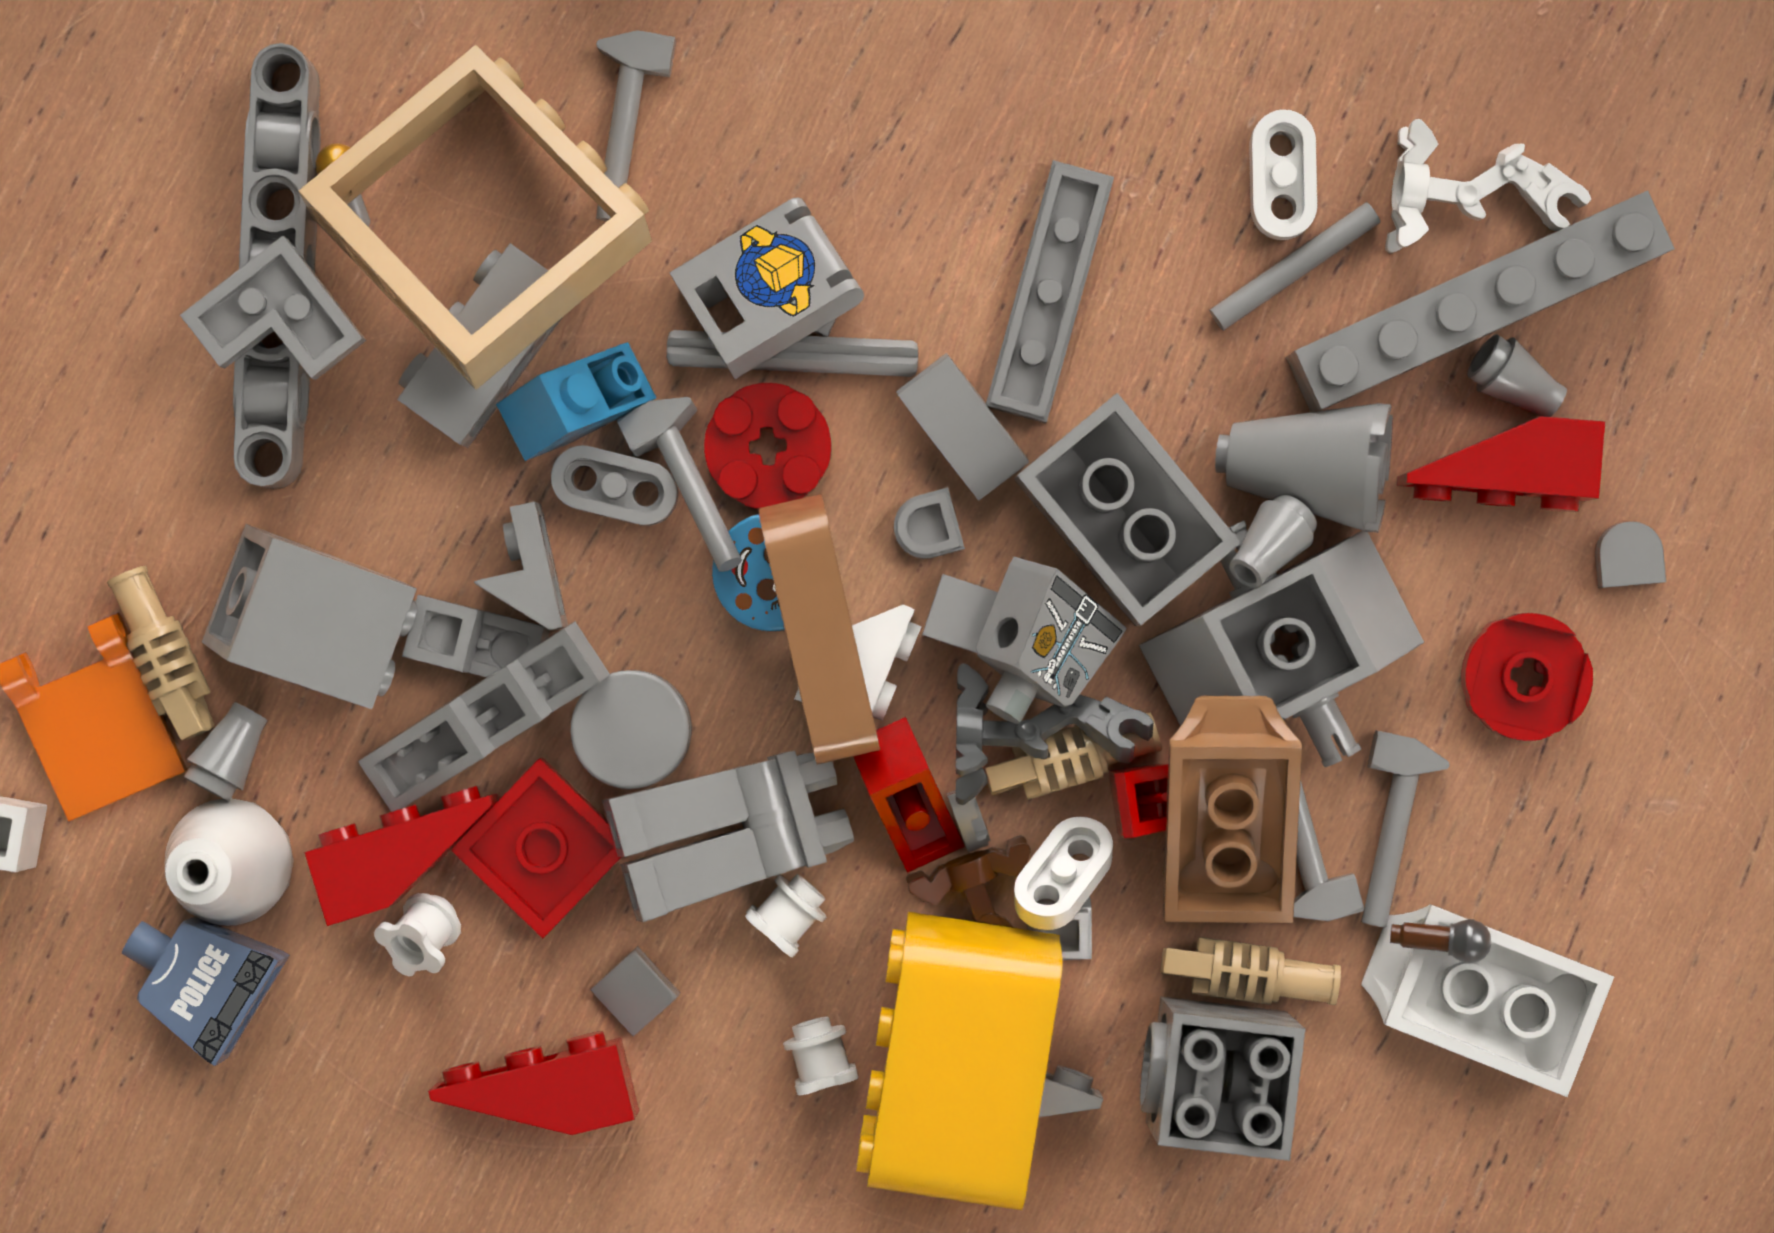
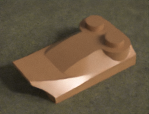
(1232, 814)

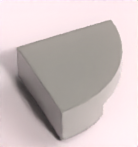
(970, 823)

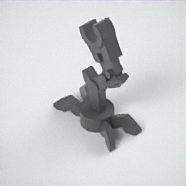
(1100, 720)

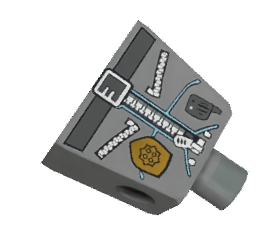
(1043, 639)

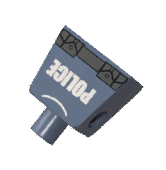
(204, 982)

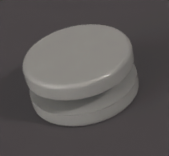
(631, 729)

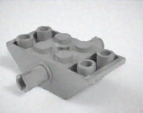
(1346, 628)

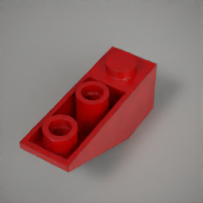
(1534, 459)
(381, 866)
(557, 1092)

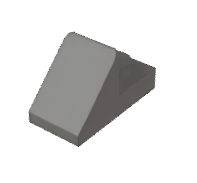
(536, 587)

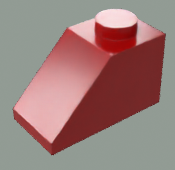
(908, 797)

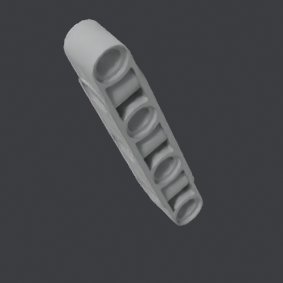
(278, 155)

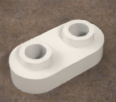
(1283, 176)
(1061, 878)

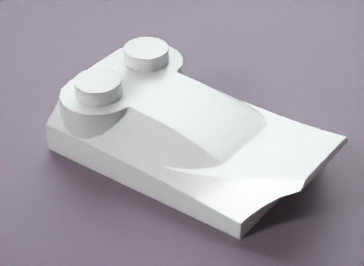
(1509, 1011)

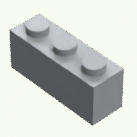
(438, 389)

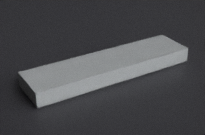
(1049, 291)

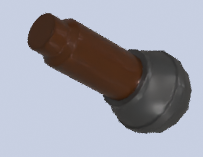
(1465, 940)

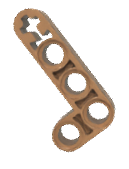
(818, 629)

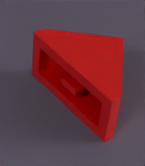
(1139, 799)

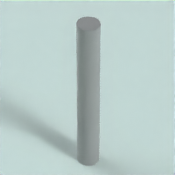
(1294, 266)

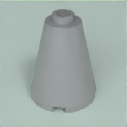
(1323, 458)

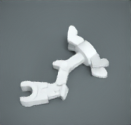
(1413, 186)

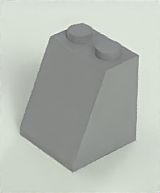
(310, 618)

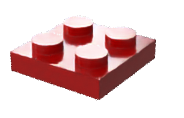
(540, 847)

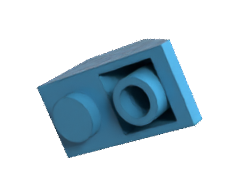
(575, 400)

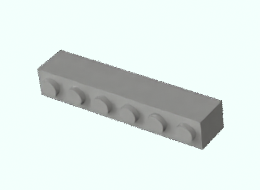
(1479, 302)

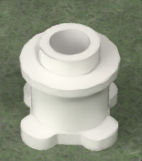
(788, 912)
(420, 934)
(819, 1056)

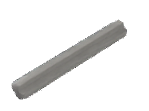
(807, 355)

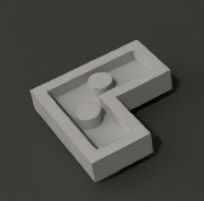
(276, 295)

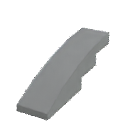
(484, 717)

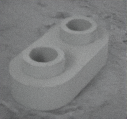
(615, 485)

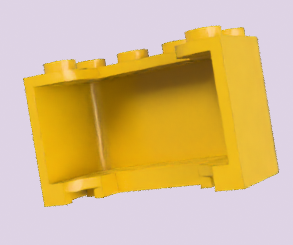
(961, 1060)

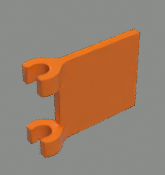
(94, 725)

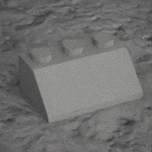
(1127, 510)

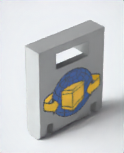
(779, 279)

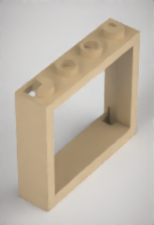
(547, 299)

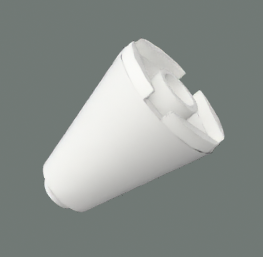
(228, 862)

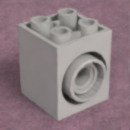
(1222, 1078)

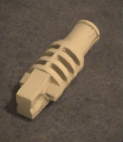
(163, 655)
(1070, 762)
(1251, 973)

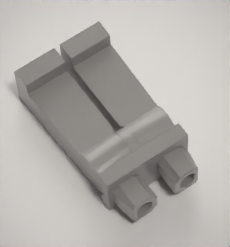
(775, 834)

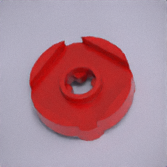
(740, 421)
(1557, 657)

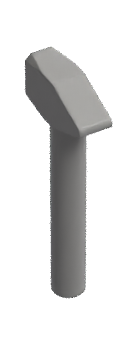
(638, 55)
(659, 425)
(1406, 760)
(1323, 897)

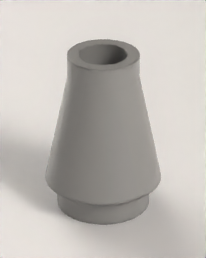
(1512, 375)
(1275, 537)
(227, 753)

